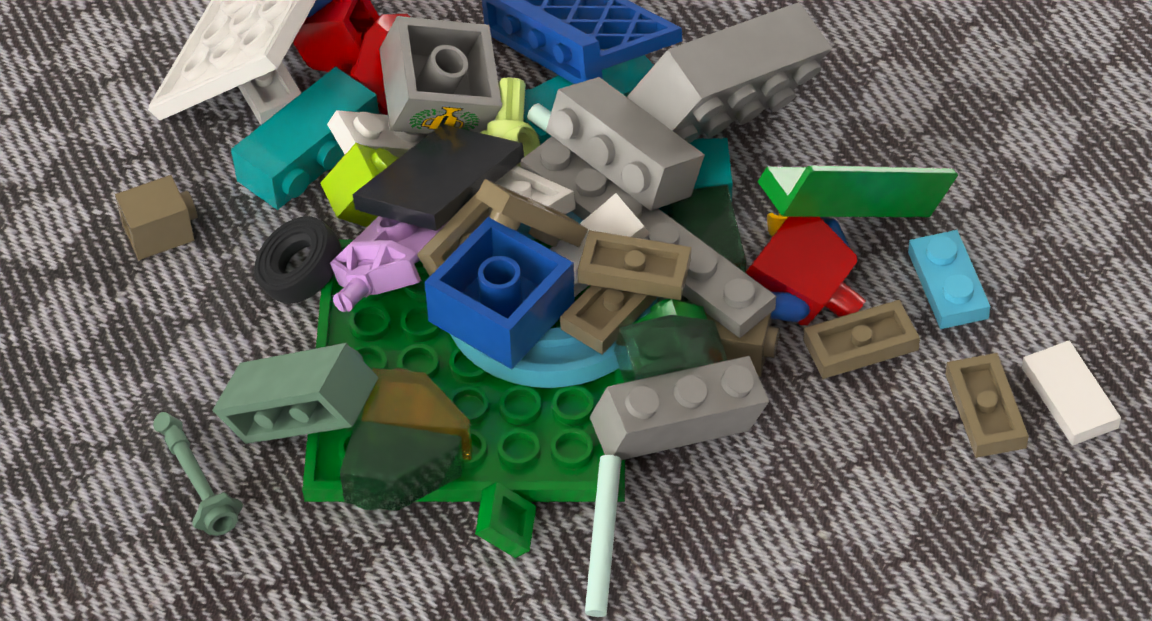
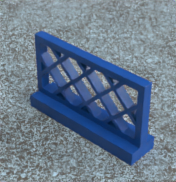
(571, 33)

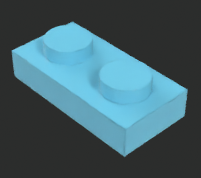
(949, 279)

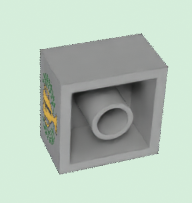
(439, 75)

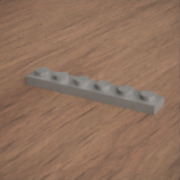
(711, 280)

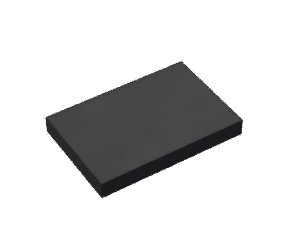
(437, 176)

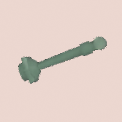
(215, 513)

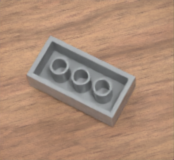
(733, 73)

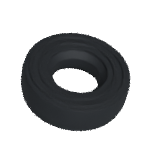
(282, 246)

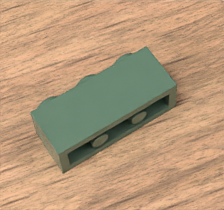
(296, 393)

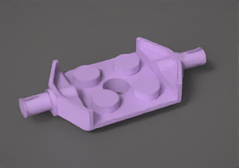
(379, 260)

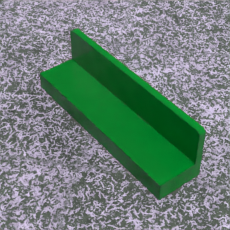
(856, 190)

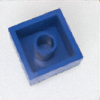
(500, 292)

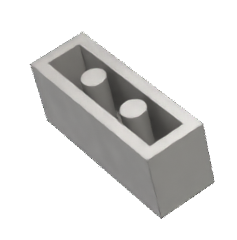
(624, 143)
(679, 408)

